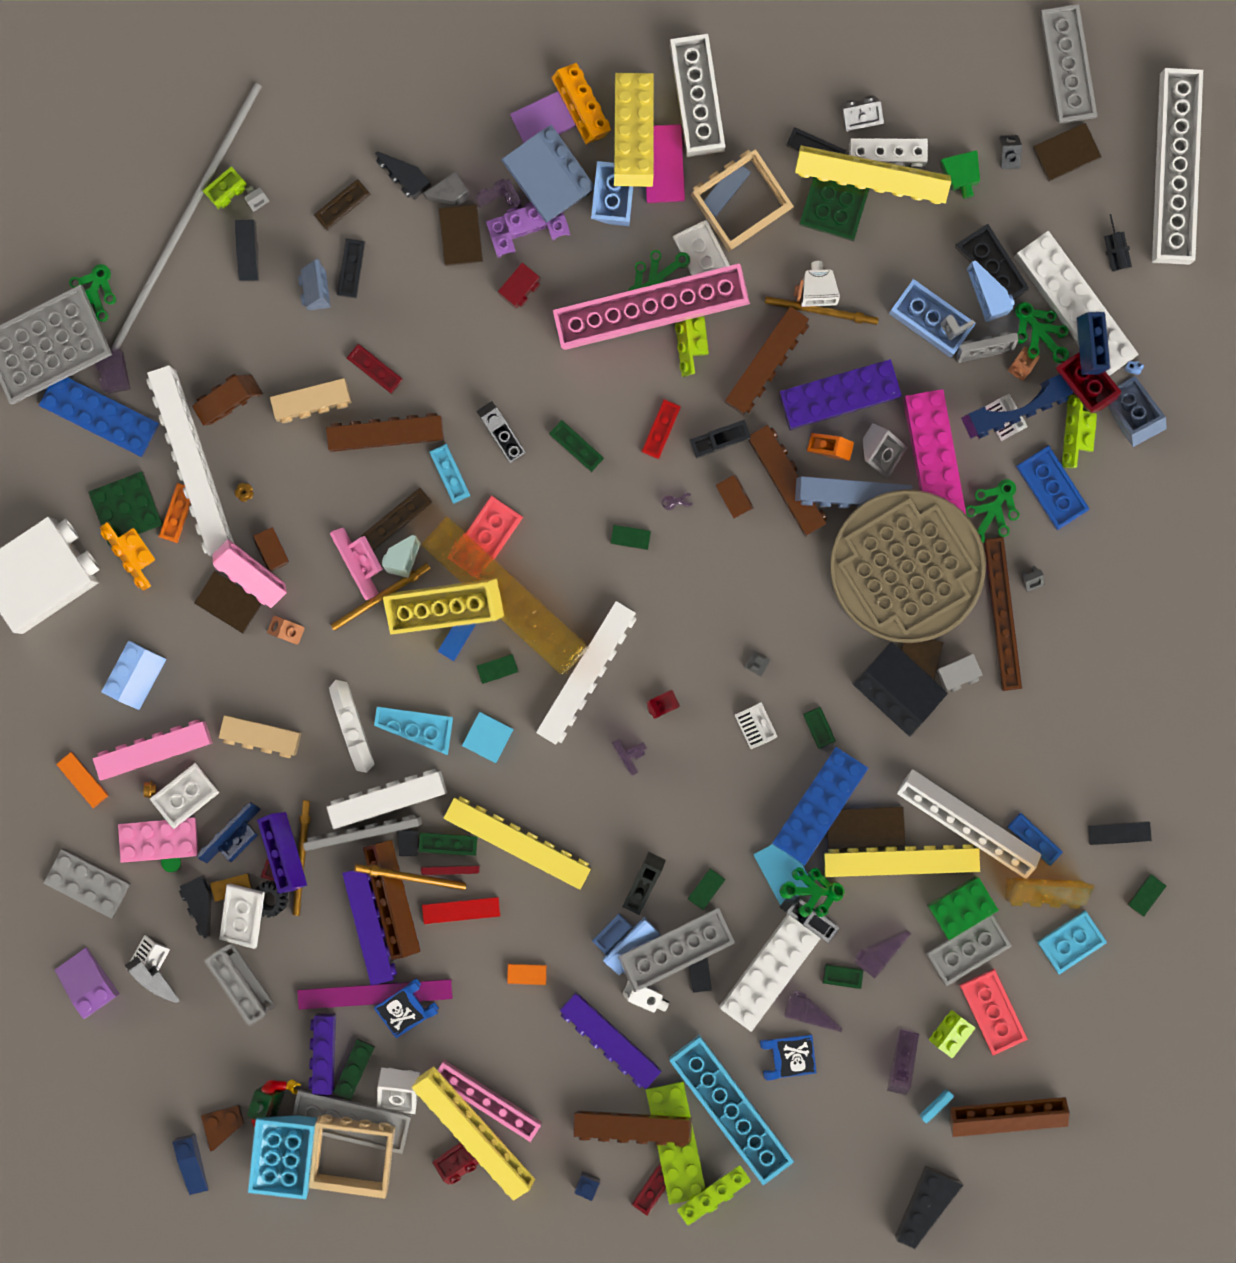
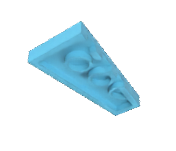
(422, 728)

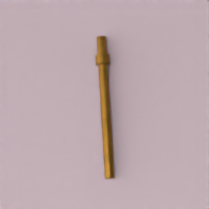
(857, 317)
(414, 576)
(304, 819)
(374, 871)

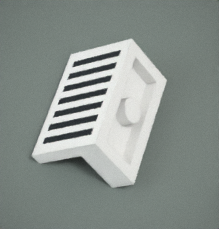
(1006, 404)
(756, 726)
(151, 953)

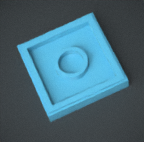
(487, 737)

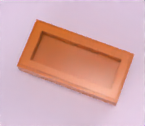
(527, 974)

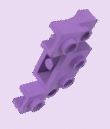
(520, 223)

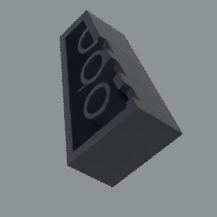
(989, 253)
(926, 1205)

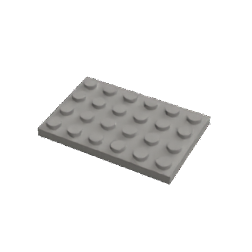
(49, 344)

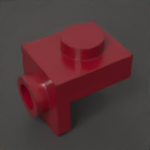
(662, 704)

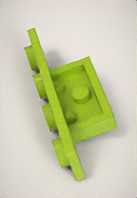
(691, 342)
(1079, 432)
(713, 1195)

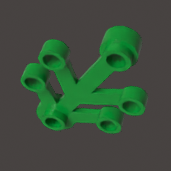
(655, 278)
(92, 292)
(1040, 330)
(994, 509)
(833, 891)

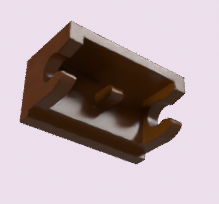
(734, 496)
(270, 549)

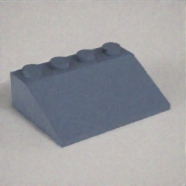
(548, 173)

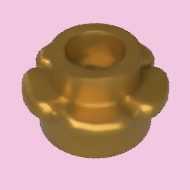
(244, 497)
(149, 789)

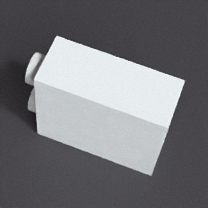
(42, 573)

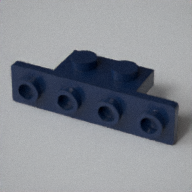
(233, 836)

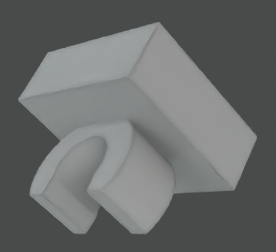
(255, 198)

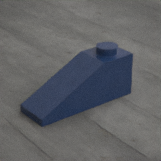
(190, 1163)

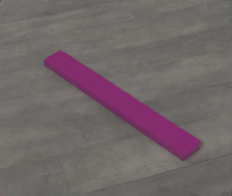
(370, 994)

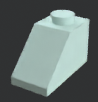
(401, 557)

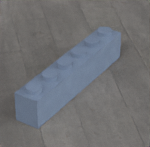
(840, 492)

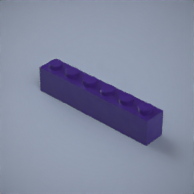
(369, 927)
(610, 1040)

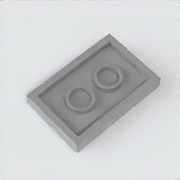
(987, 347)

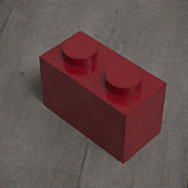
(519, 286)

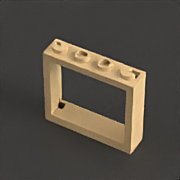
(785, 203)
(344, 1184)

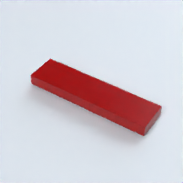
(461, 910)

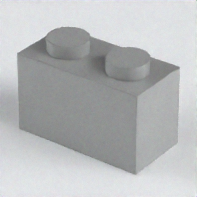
(959, 672)

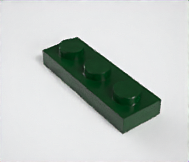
(576, 446)
(448, 844)
(354, 1069)

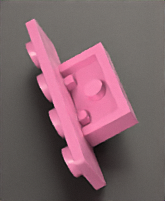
(359, 560)

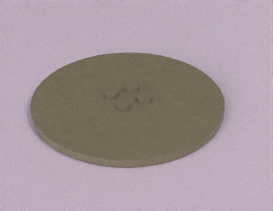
(908, 566)

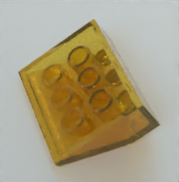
(1048, 892)

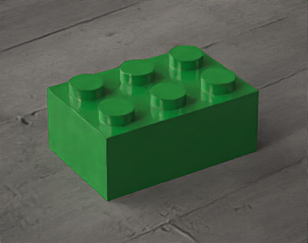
(962, 908)

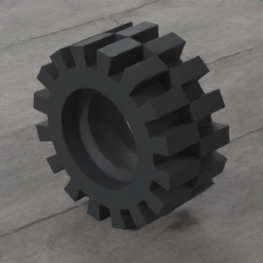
(281, 900)

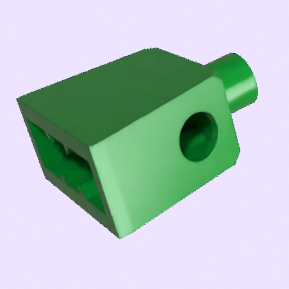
(963, 172)

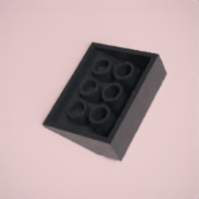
(900, 688)

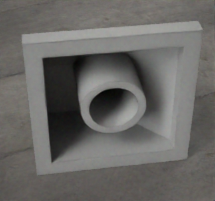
(882, 450)

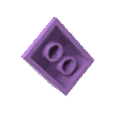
(86, 983)

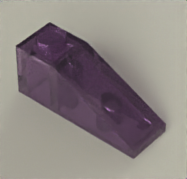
(876, 956)
(805, 1010)
(903, 1062)

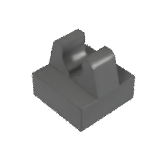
(1033, 580)
(757, 663)

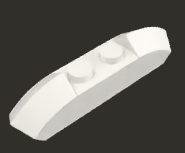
(351, 726)

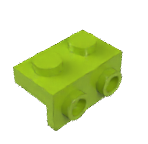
(225, 188)
(951, 1034)

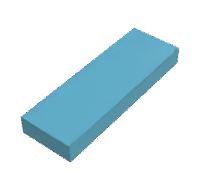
(449, 473)

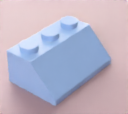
(610, 202)
(133, 675)
(637, 936)

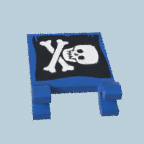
(403, 1010)
(791, 1056)

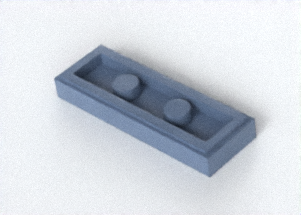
(725, 190)

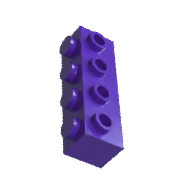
(282, 852)
(323, 1054)

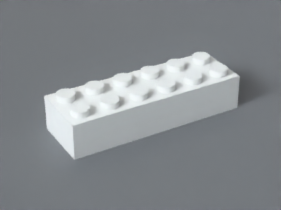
(697, 95)
(387, 799)
(769, 972)

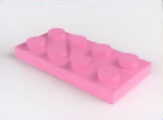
(157, 840)

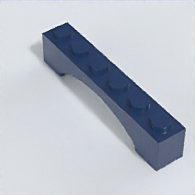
(982, 420)

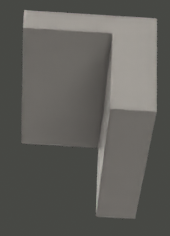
(952, 328)

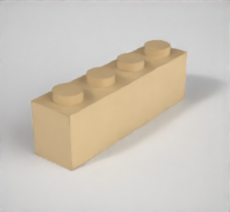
(311, 400)
(259, 735)

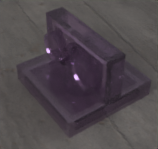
(636, 752)

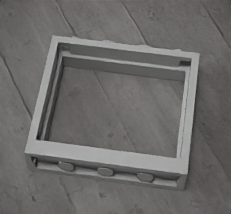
(240, 984)

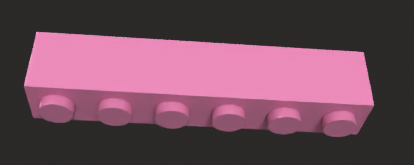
(153, 750)
(490, 1102)

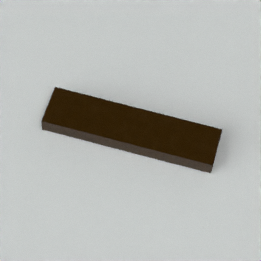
(397, 518)

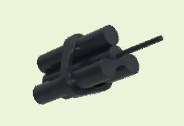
(1117, 250)

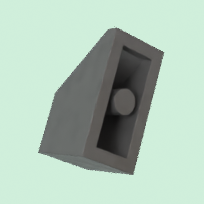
(448, 191)

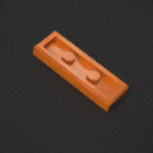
(175, 515)
(82, 780)

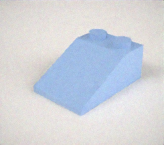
(990, 293)

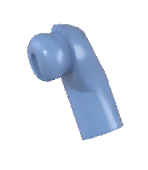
(1134, 367)

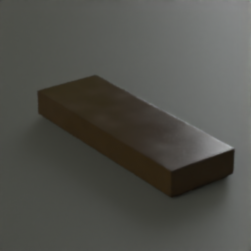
(342, 204)

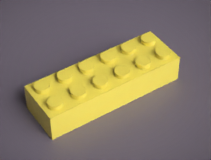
(634, 129)
(443, 606)

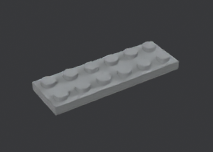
(1068, 64)
(355, 834)
(676, 950)
(317, 1104)

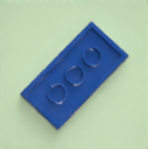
(1052, 487)

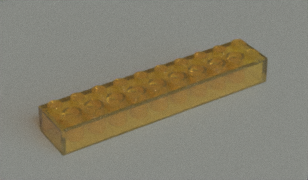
(521, 609)

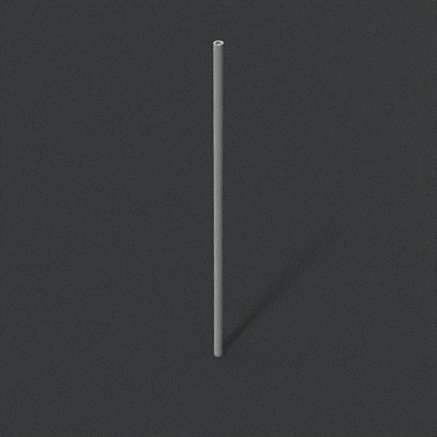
(186, 216)

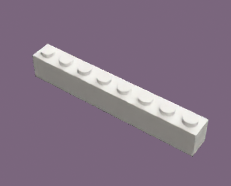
(586, 672)
(969, 824)

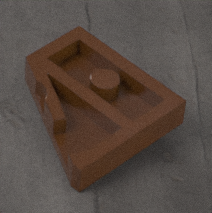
(221, 1125)

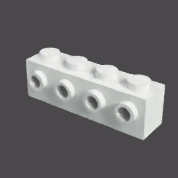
(894, 151)

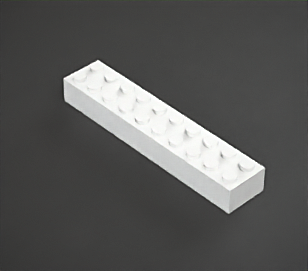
(1177, 166)
(190, 458)

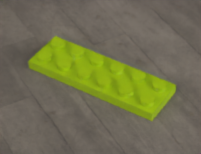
(679, 1164)

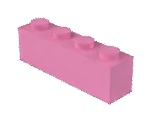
(249, 573)

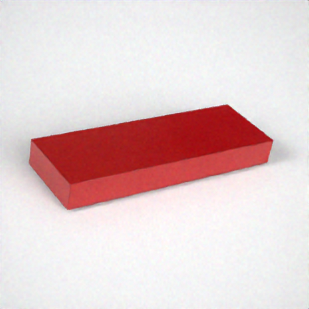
(661, 429)

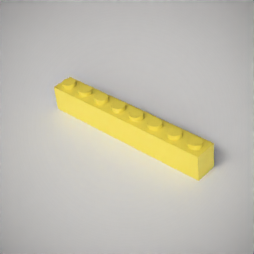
(873, 174)
(517, 843)
(901, 861)
(473, 1133)

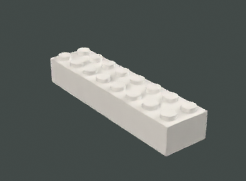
(1070, 294)

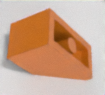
(830, 446)

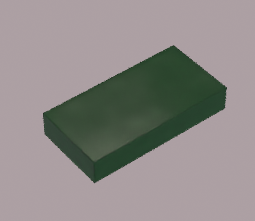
(630, 537)
(497, 669)
(819, 727)
(706, 889)
(1146, 895)
(843, 976)

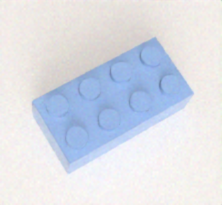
(924, 312)

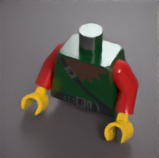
(268, 1099)

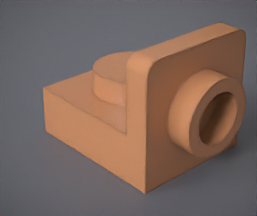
(1023, 364)

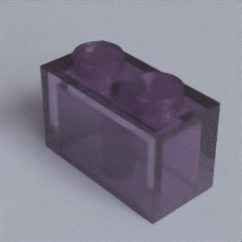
(113, 373)

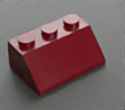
(1092, 389)

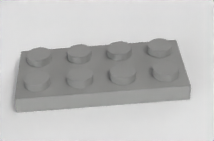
(87, 883)

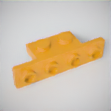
(131, 551)

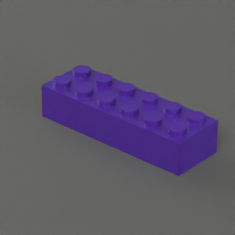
(840, 394)

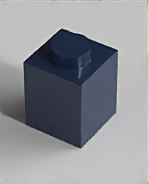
(587, 1186)

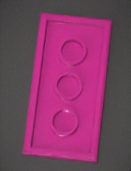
(667, 166)

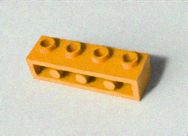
(581, 103)

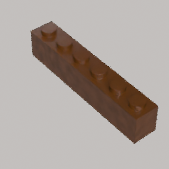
(766, 361)
(385, 433)
(784, 478)
(392, 902)
(1009, 1116)
(634, 1127)

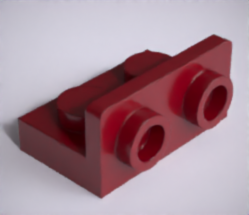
(455, 1164)

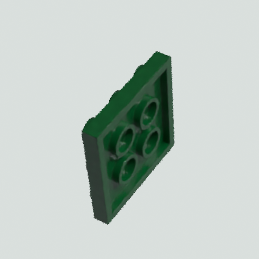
(834, 208)
(126, 505)

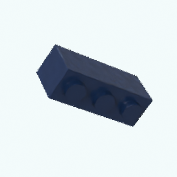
(1093, 343)

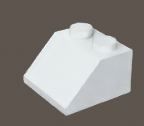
(396, 1090)

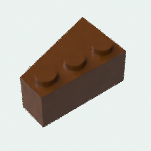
(226, 398)

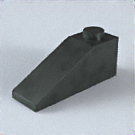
(644, 883)

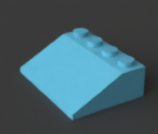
(282, 1156)

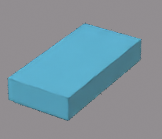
(936, 1105)

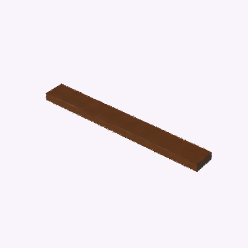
(1002, 614)

